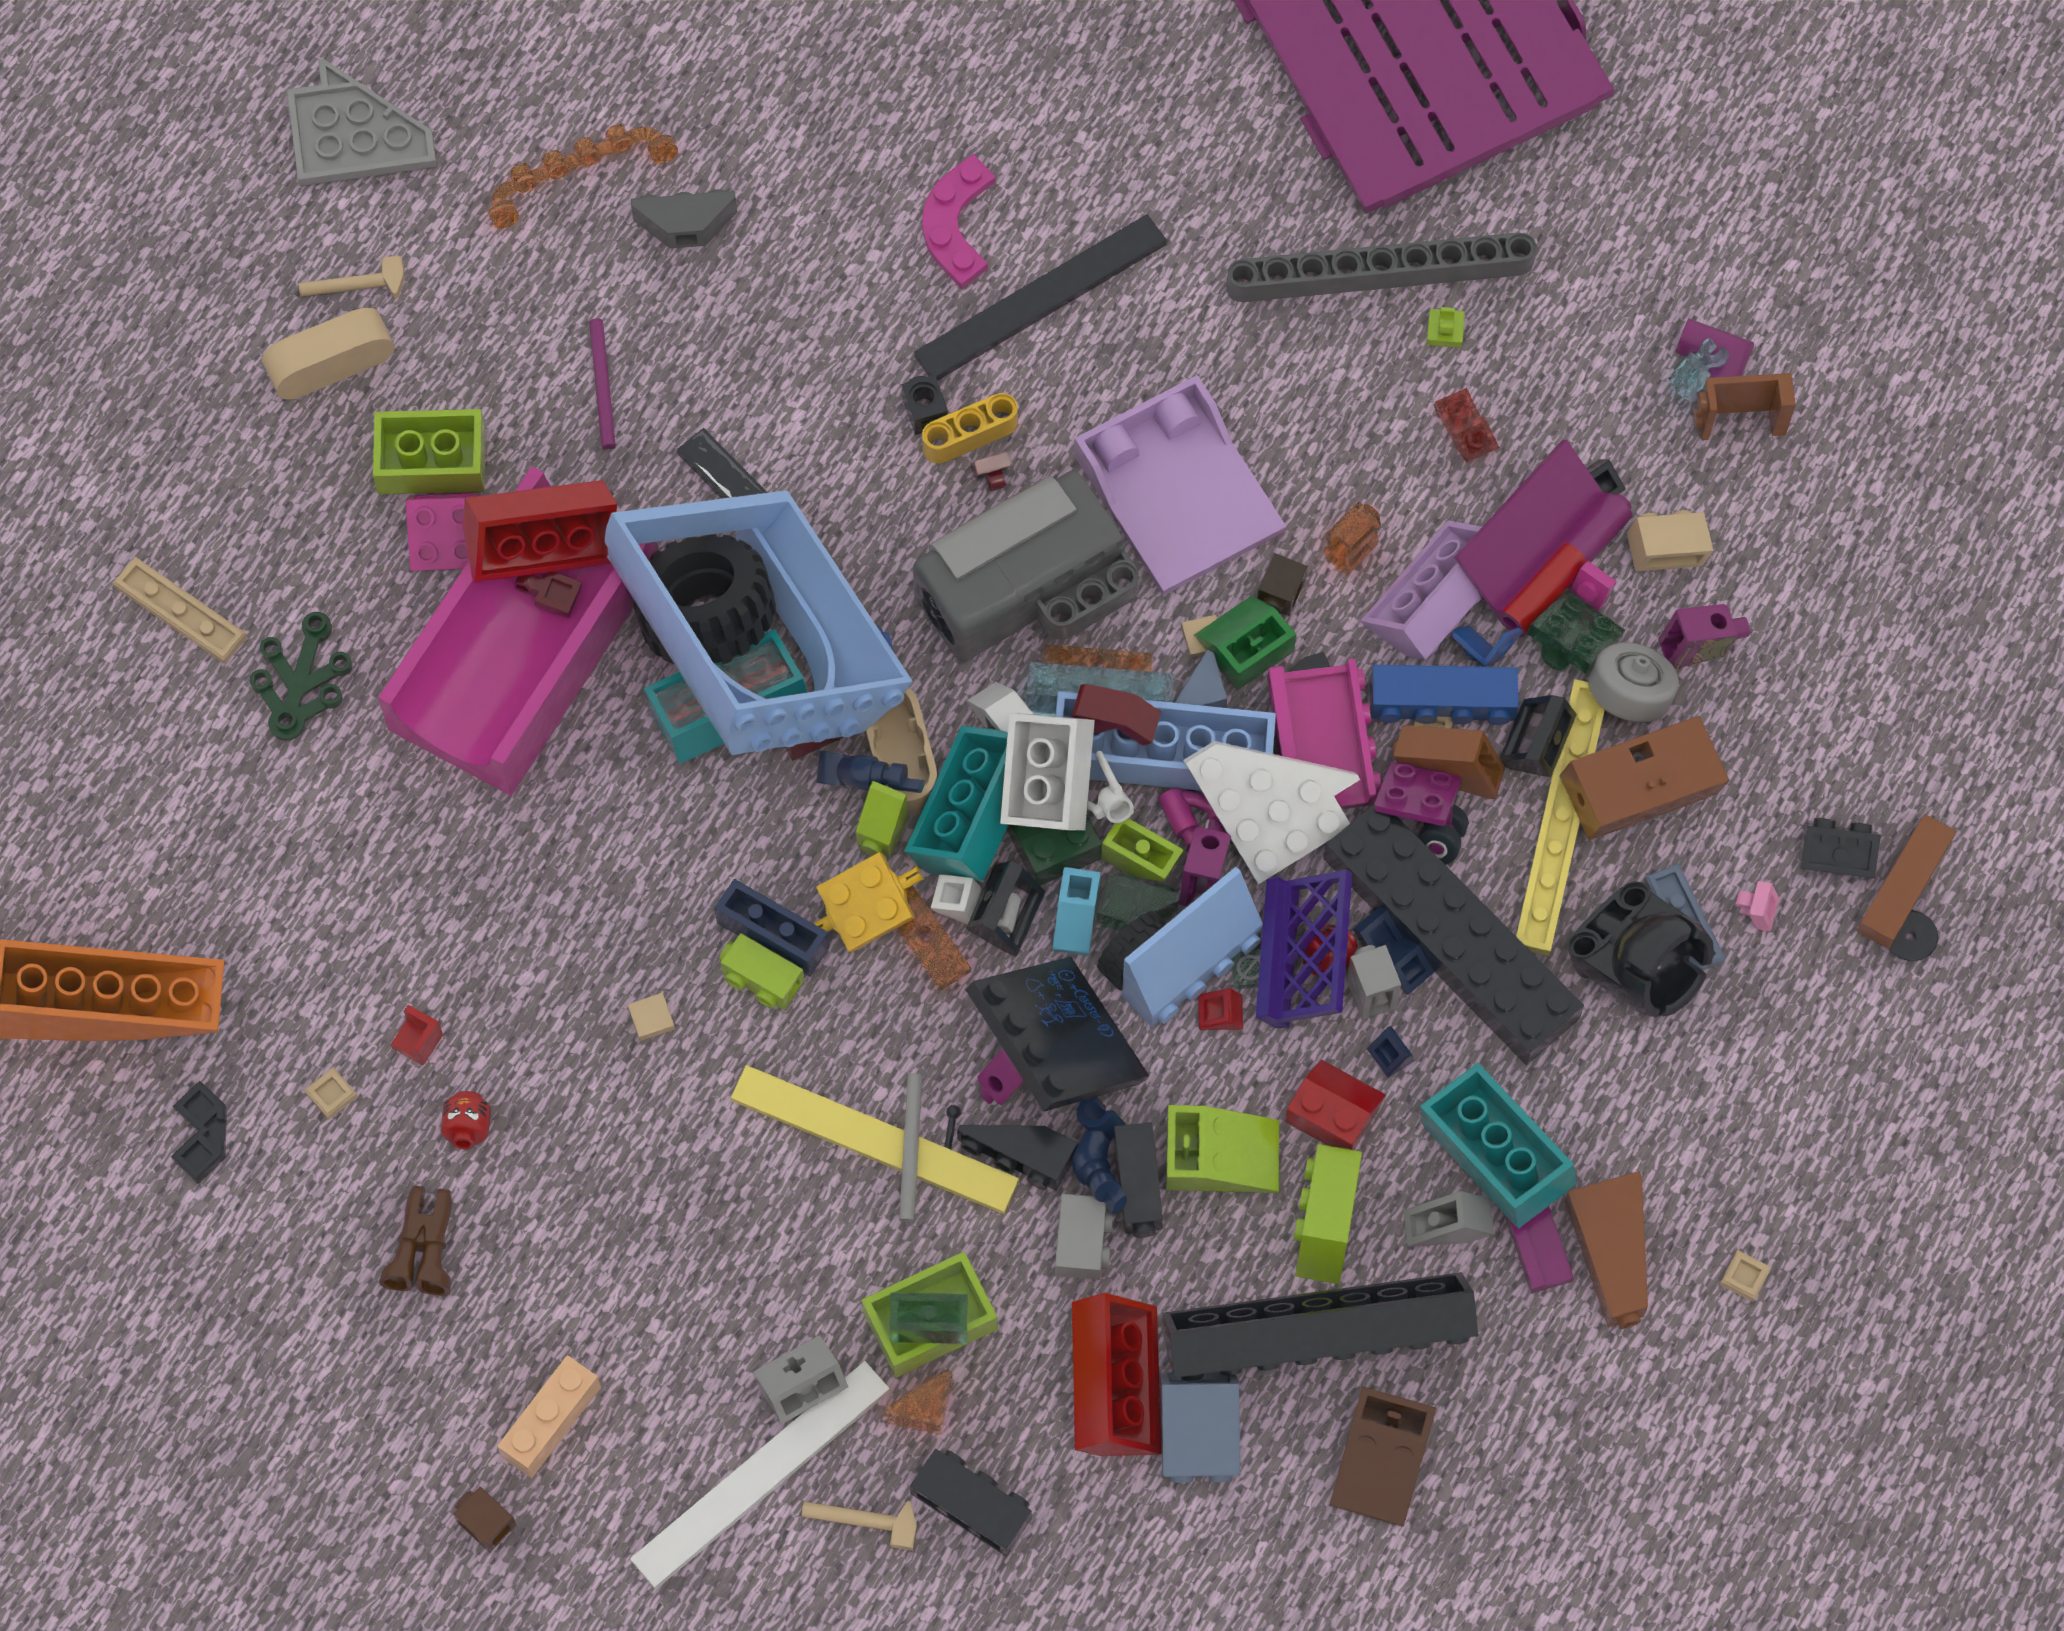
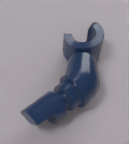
(862, 770)
(1091, 1153)

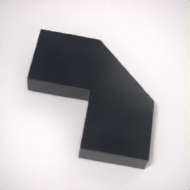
(208, 1145)

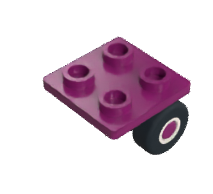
(1426, 798)

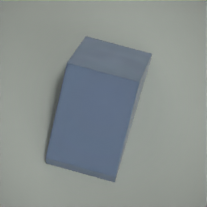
(1205, 685)

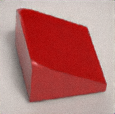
(1220, 1010)

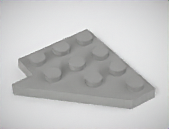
(353, 132)

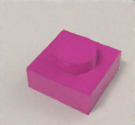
(1593, 585)

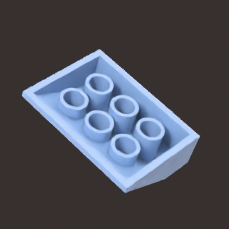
(1192, 950)

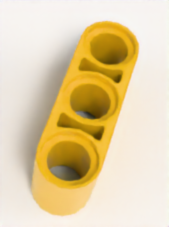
(981, 415)

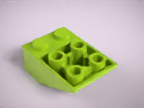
(1221, 1150)

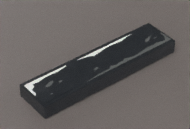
(718, 467)

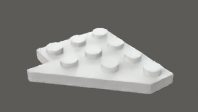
(1270, 803)

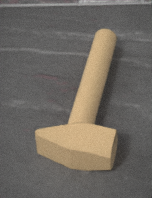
(391, 276)
(902, 1526)

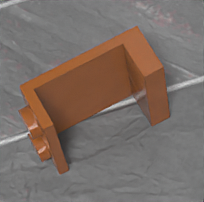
(1746, 394)

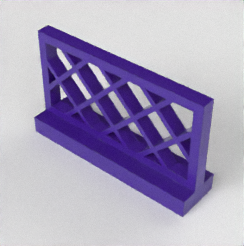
(1281, 950)

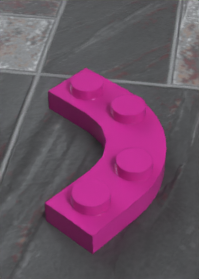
(942, 215)

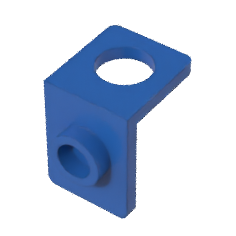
(1480, 650)

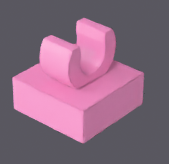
(1759, 906)

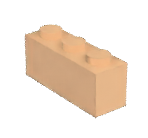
(549, 1416)

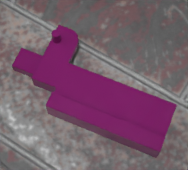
(1541, 1252)

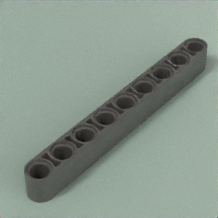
(1394, 257)

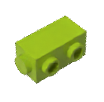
(760, 971)

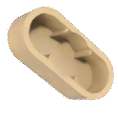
(328, 353)
(903, 739)

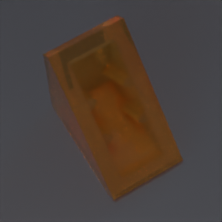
(924, 1406)

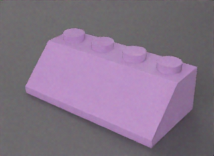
(1427, 596)

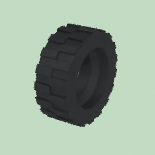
(1127, 941)

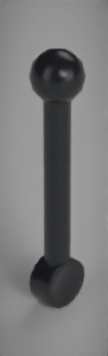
(953, 1113)

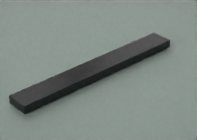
(1040, 298)

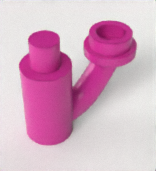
(1177, 809)

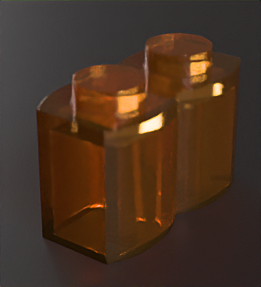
(1353, 537)

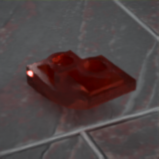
(1465, 426)

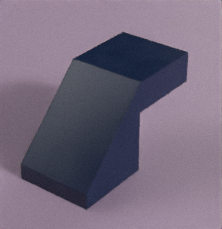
(1407, 956)

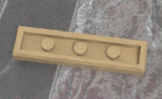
(180, 610)

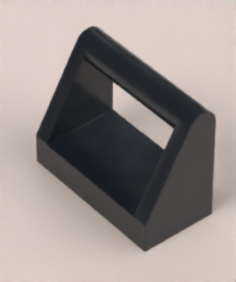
(1548, 740)
(993, 901)

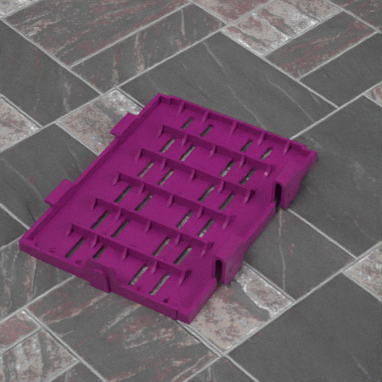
(1351, 122)

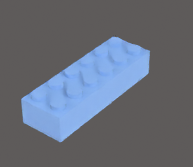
(1179, 734)

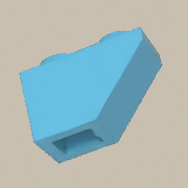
(1076, 911)

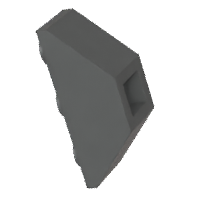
(685, 217)

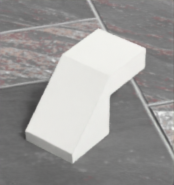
(995, 704)
(959, 895)

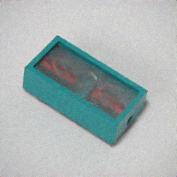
(684, 724)

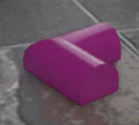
(1738, 348)

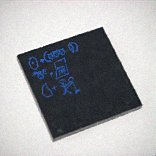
(1057, 1033)

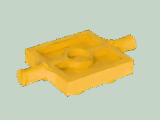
(867, 901)

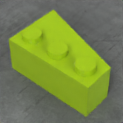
(1327, 1214)

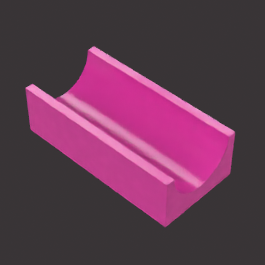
(500, 671)

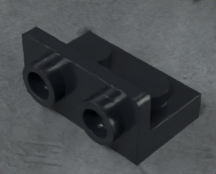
(1840, 849)

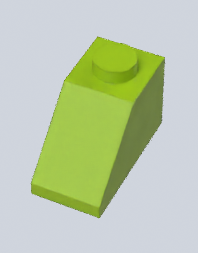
(882, 820)
(1140, 851)

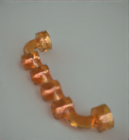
(587, 153)

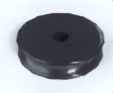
(1925, 938)

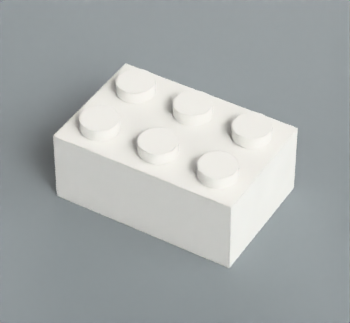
(1047, 771)

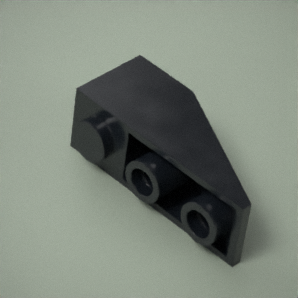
(1027, 1149)

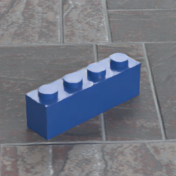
(1444, 691)

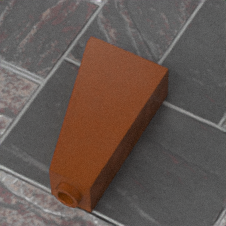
(1612, 1241)

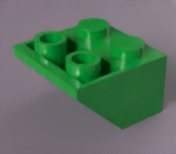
(1248, 640)

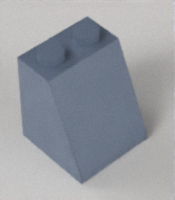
(1200, 1427)

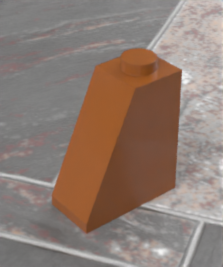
(1454, 752)

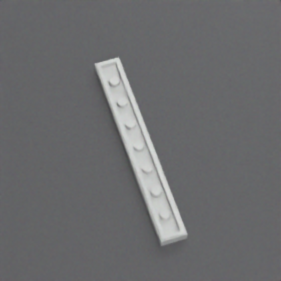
(758, 1477)

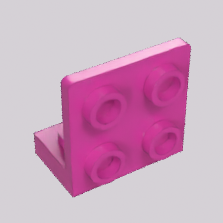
(437, 531)

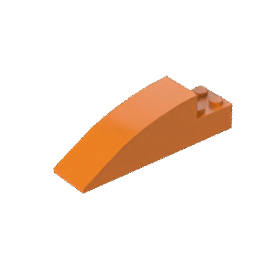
(105, 993)

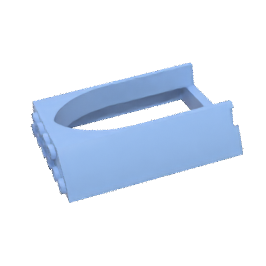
(848, 656)

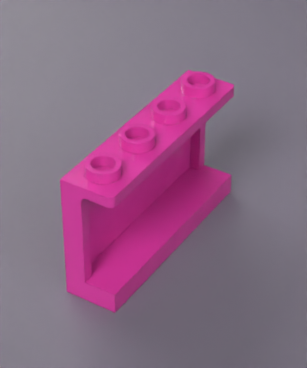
(1325, 724)

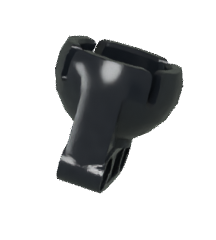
(1642, 951)

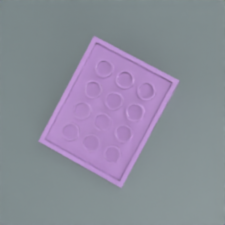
(1177, 485)

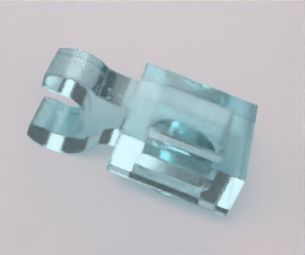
(1693, 371)

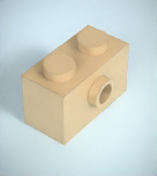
(1669, 541)

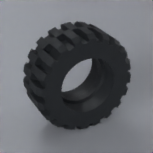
(708, 568)

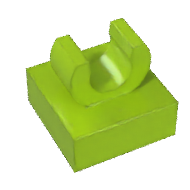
(1445, 327)

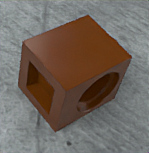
(483, 1518)

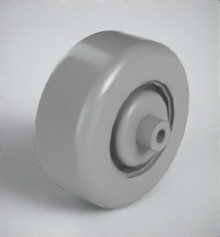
(1633, 682)

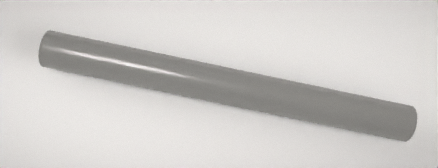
(910, 1147)

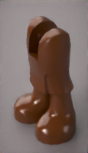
(421, 1234)

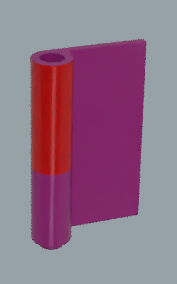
(1542, 538)

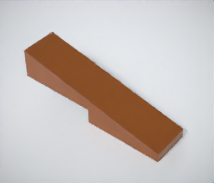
(1906, 881)

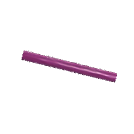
(602, 384)

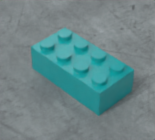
(963, 812)
(1498, 1145)

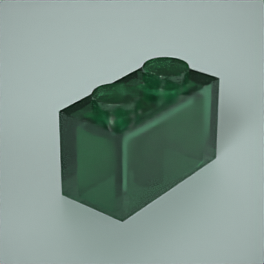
(928, 1318)

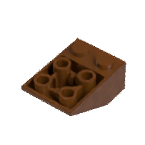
(1382, 1456)

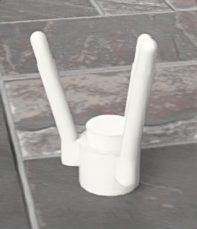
(1112, 799)

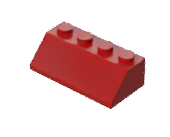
(537, 530)
(1116, 1376)

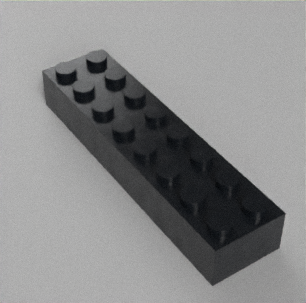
(1456, 933)
(1320, 1325)

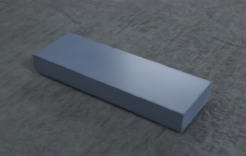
(1674, 889)

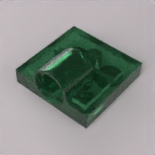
(1573, 633)

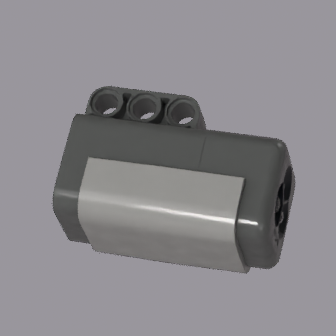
(1023, 565)

